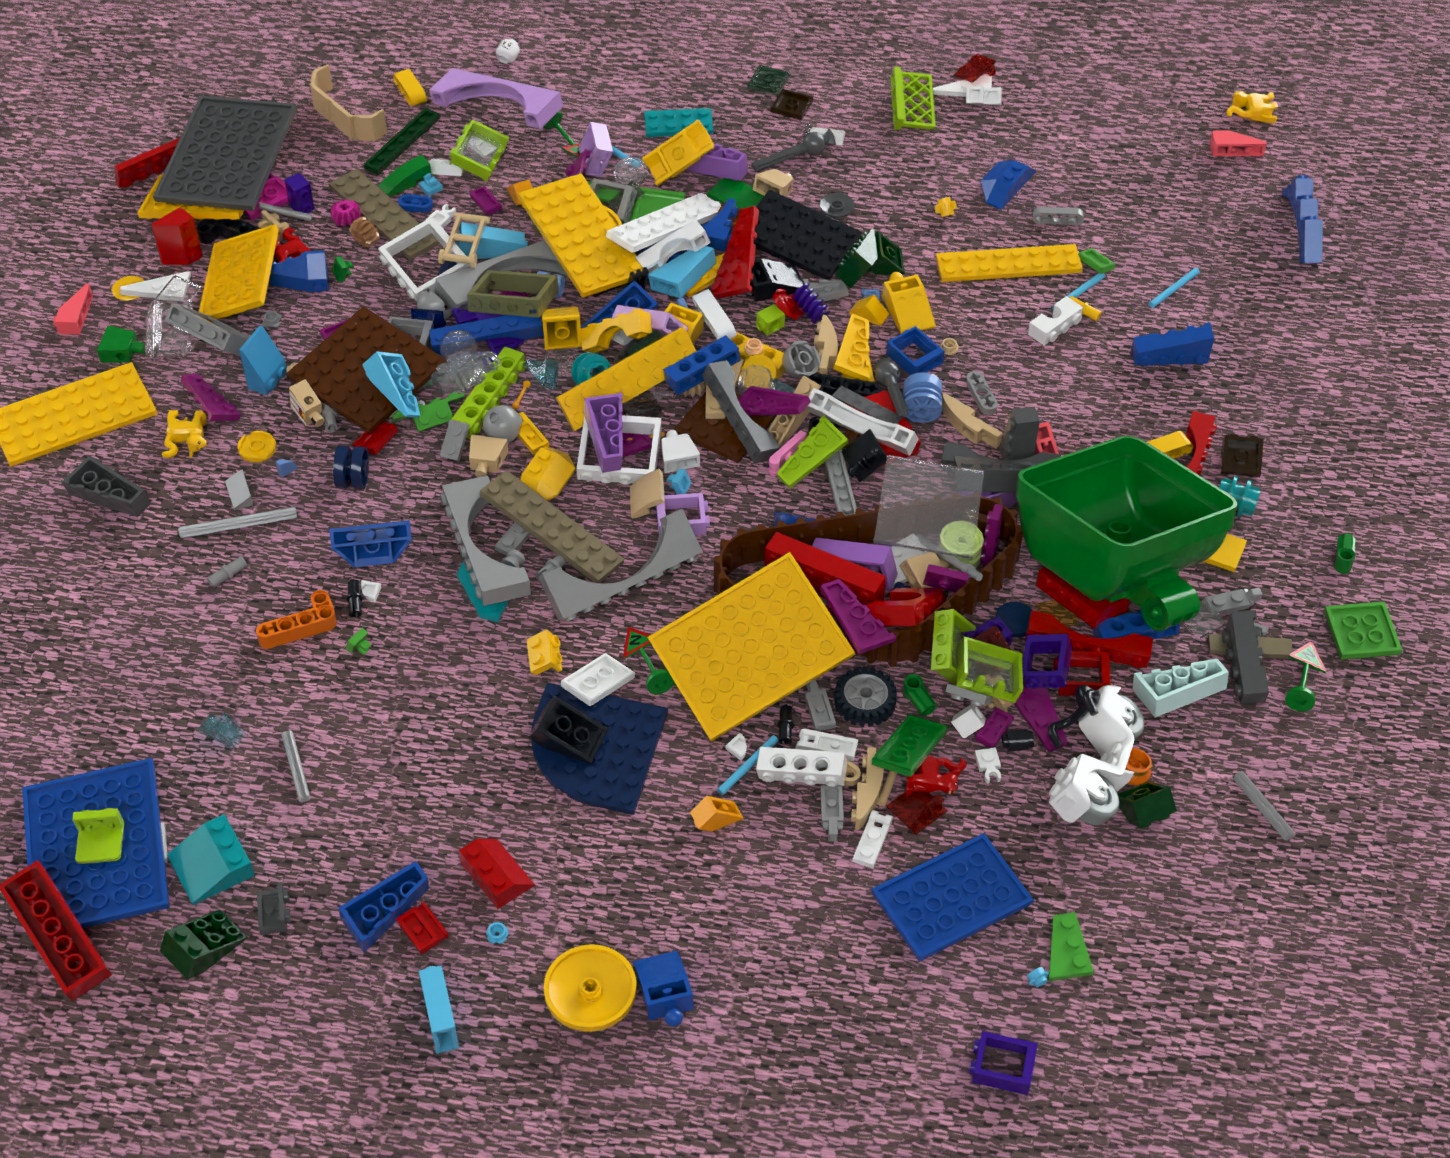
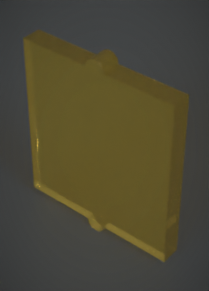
(1061, 613)

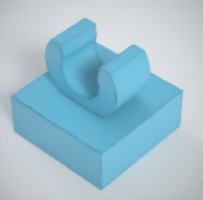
(430, 185)
(680, 481)

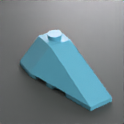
(391, 376)

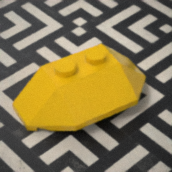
(548, 472)

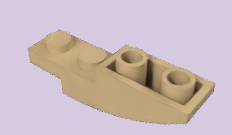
(826, 345)
(964, 421)
(786, 425)
(867, 790)

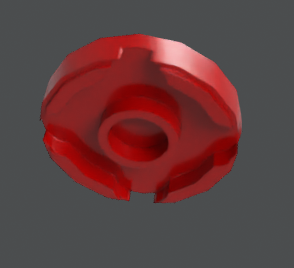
(787, 304)

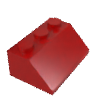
(177, 238)
(494, 870)

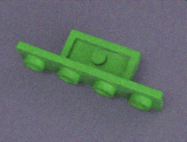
(432, 414)

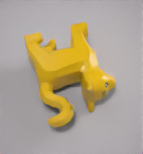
(1258, 106)
(185, 431)

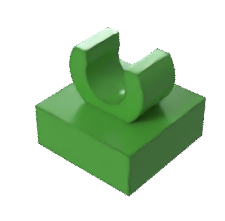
(358, 642)

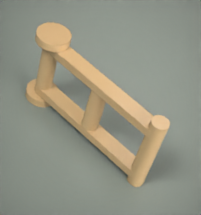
(444, 254)

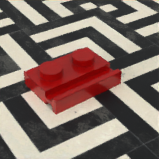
(378, 438)
(422, 928)

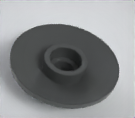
(837, 205)

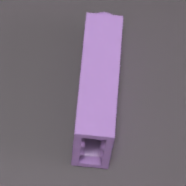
(661, 321)

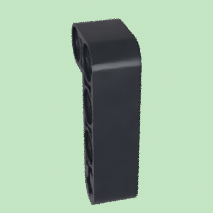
(211, 229)
(830, 385)

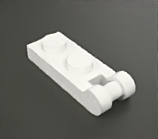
(827, 742)
(872, 839)

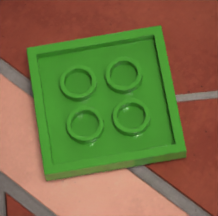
(1362, 630)

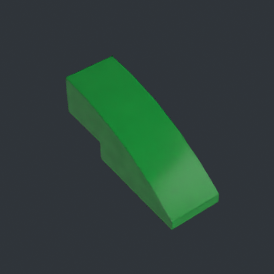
(405, 176)

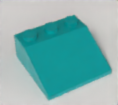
(210, 860)

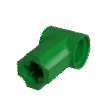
(1345, 553)
(918, 695)

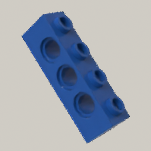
(689, 371)
(1128, 624)

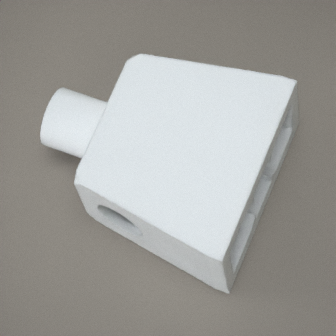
(679, 452)

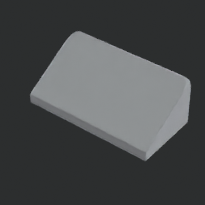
(239, 491)

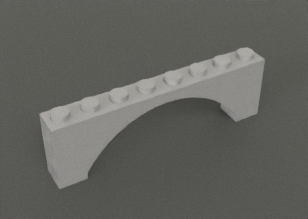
(456, 285)
(493, 580)
(571, 595)

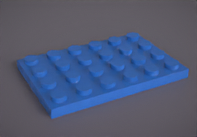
(952, 897)

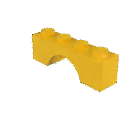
(598, 335)

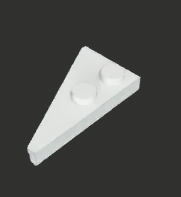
(959, 88)
(152, 287)

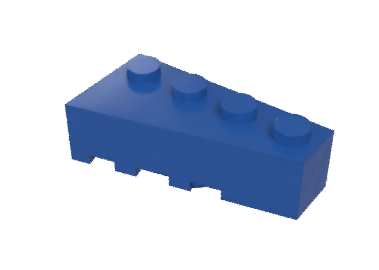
(1174, 347)

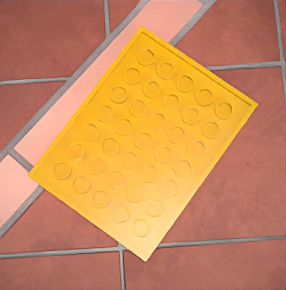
(751, 646)

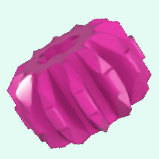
(345, 212)

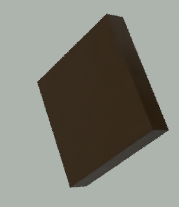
(792, 104)

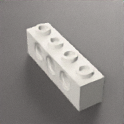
(792, 759)

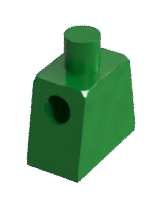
(119, 345)

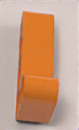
(299, 625)

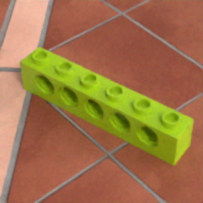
(491, 390)

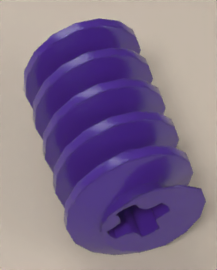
(810, 304)

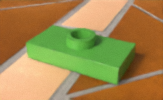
(1096, 261)

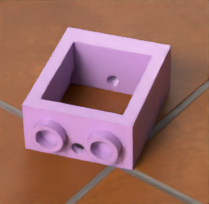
(599, 144)
(686, 501)

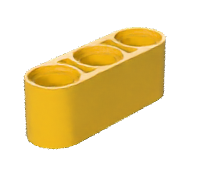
(410, 87)
(1173, 444)

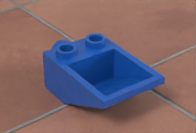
(664, 987)

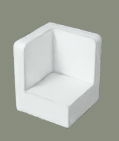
(968, 720)

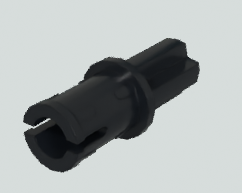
(354, 598)
(785, 725)

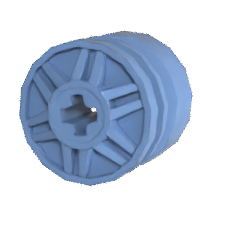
(923, 397)

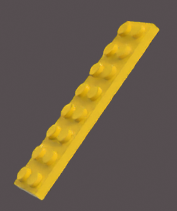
(1008, 263)
(629, 375)

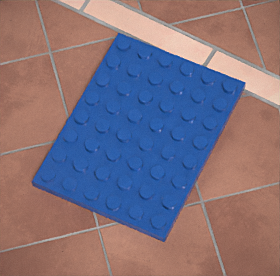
(101, 889)

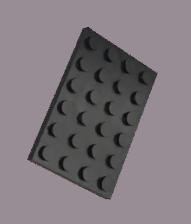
(802, 235)

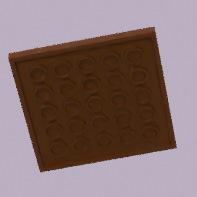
(339, 377)

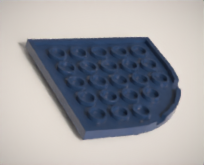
(622, 761)

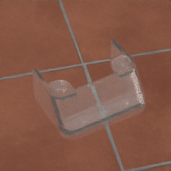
(162, 337)

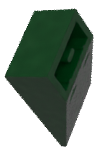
(858, 259)
(201, 943)

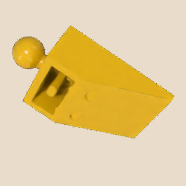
(907, 302)

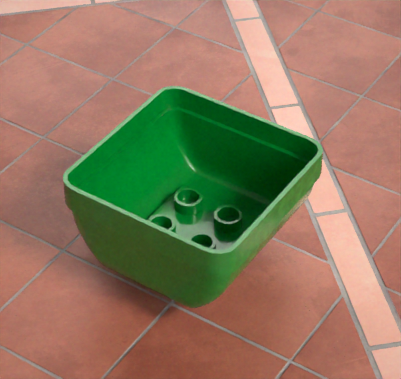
(1124, 525)

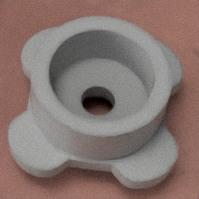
(271, 319)

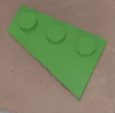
(1068, 950)

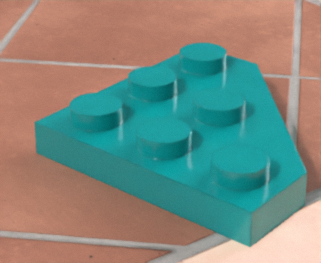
(489, 612)

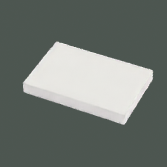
(597, 679)

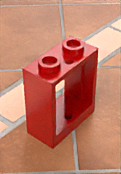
(1091, 660)

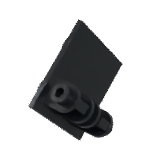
(864, 456)

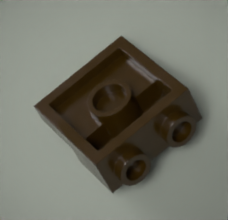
(1242, 455)

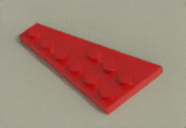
(735, 269)

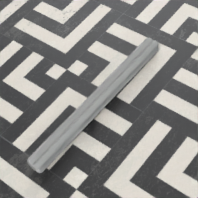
(237, 522)

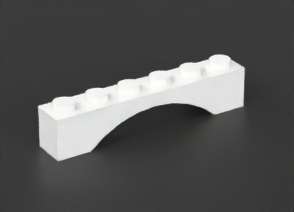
(886, 433)

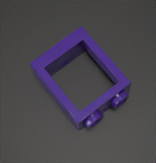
(1047, 645)
(1000, 1080)

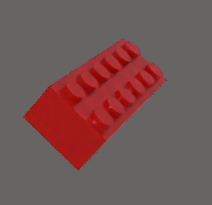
(824, 567)
(55, 930)

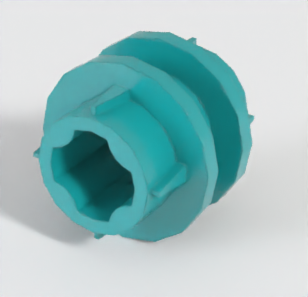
(583, 365)
(1245, 495)

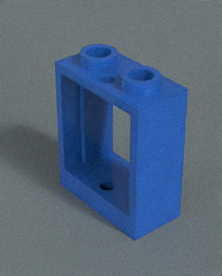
(933, 358)

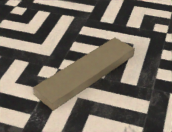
(1270, 646)

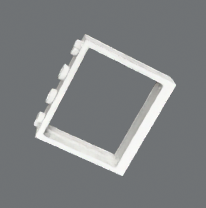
(406, 240)
(625, 476)

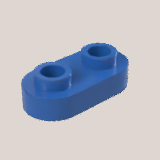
(415, 203)

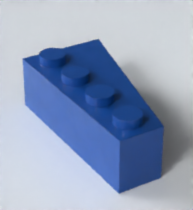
(377, 908)

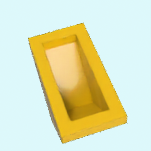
(870, 309)

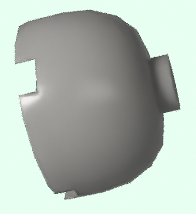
(431, 301)
(801, 360)
(502, 423)

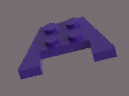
(496, 344)

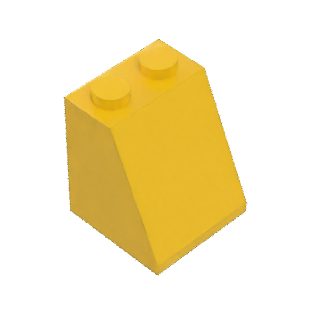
(561, 328)

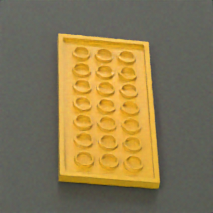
(576, 232)
(73, 413)

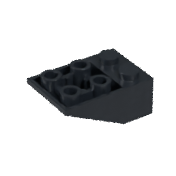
(771, 276)

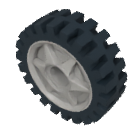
(865, 696)

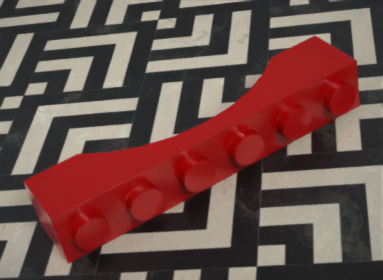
(1199, 433)
(1127, 650)

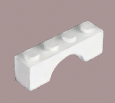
(689, 237)

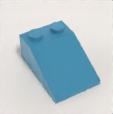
(262, 362)

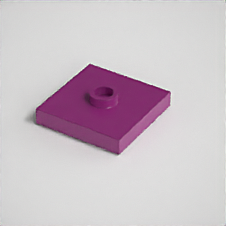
(945, 578)

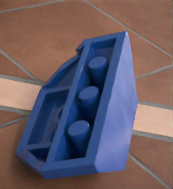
(1004, 182)
(371, 543)

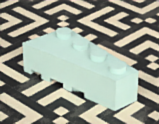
(1180, 685)

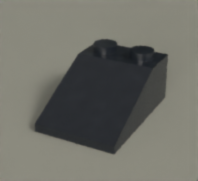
(568, 731)

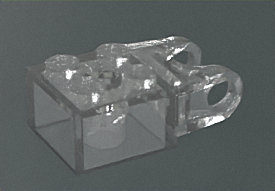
(464, 371)

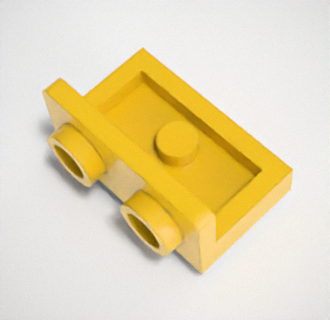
(544, 652)

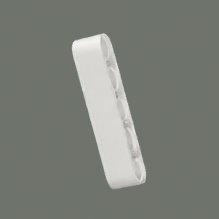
(714, 315)

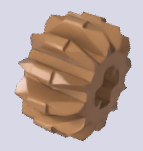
(364, 232)

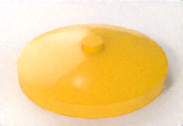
(590, 988)

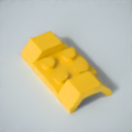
(679, 152)

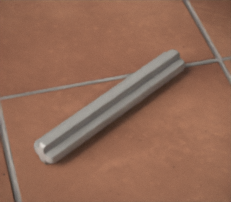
(295, 766)
(1264, 805)

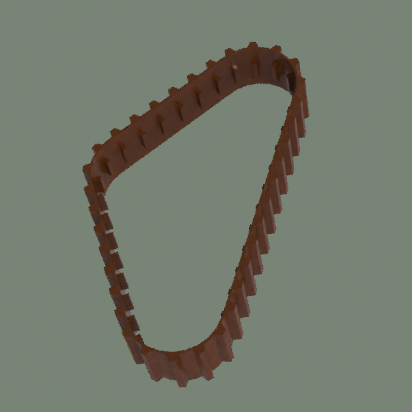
(860, 528)

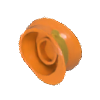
(1141, 765)

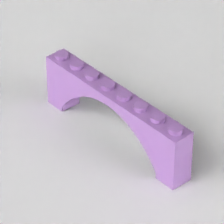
(459, 85)

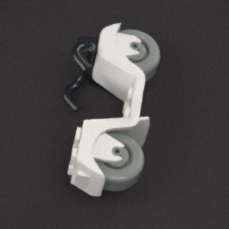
(1090, 785)

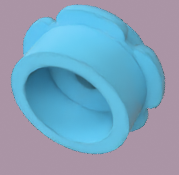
(494, 928)
(1038, 977)

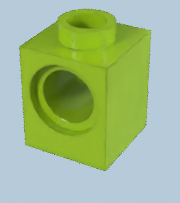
(770, 319)

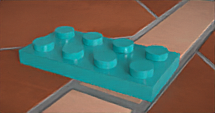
(670, 122)

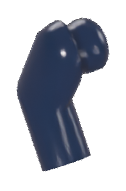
(447, 265)

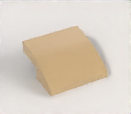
(646, 493)

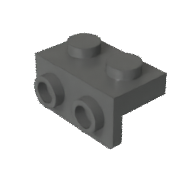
(272, 910)

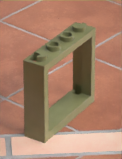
(543, 284)

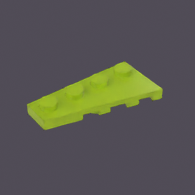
(817, 448)

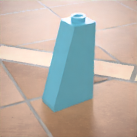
(493, 241)
(682, 272)
(439, 1009)

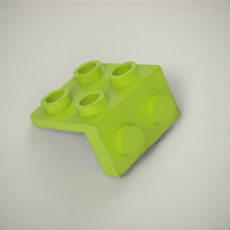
(98, 835)

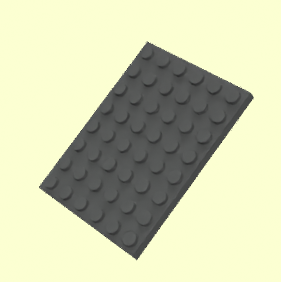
(226, 153)

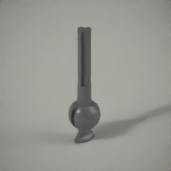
(813, 144)
(888, 375)

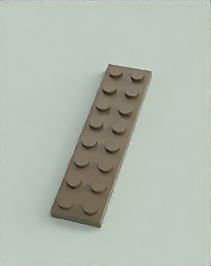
(380, 210)
(552, 527)

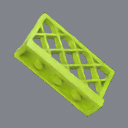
(899, 100)

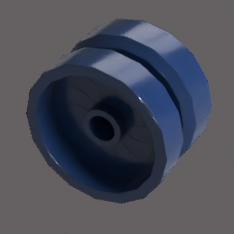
(351, 467)

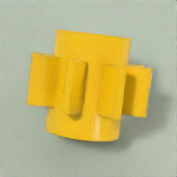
(945, 207)

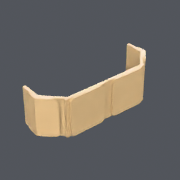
(354, 126)

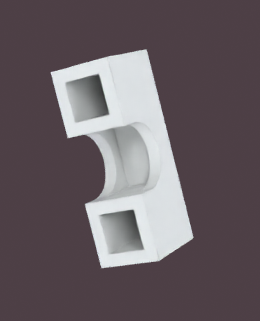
(1065, 314)

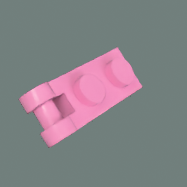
(778, 459)

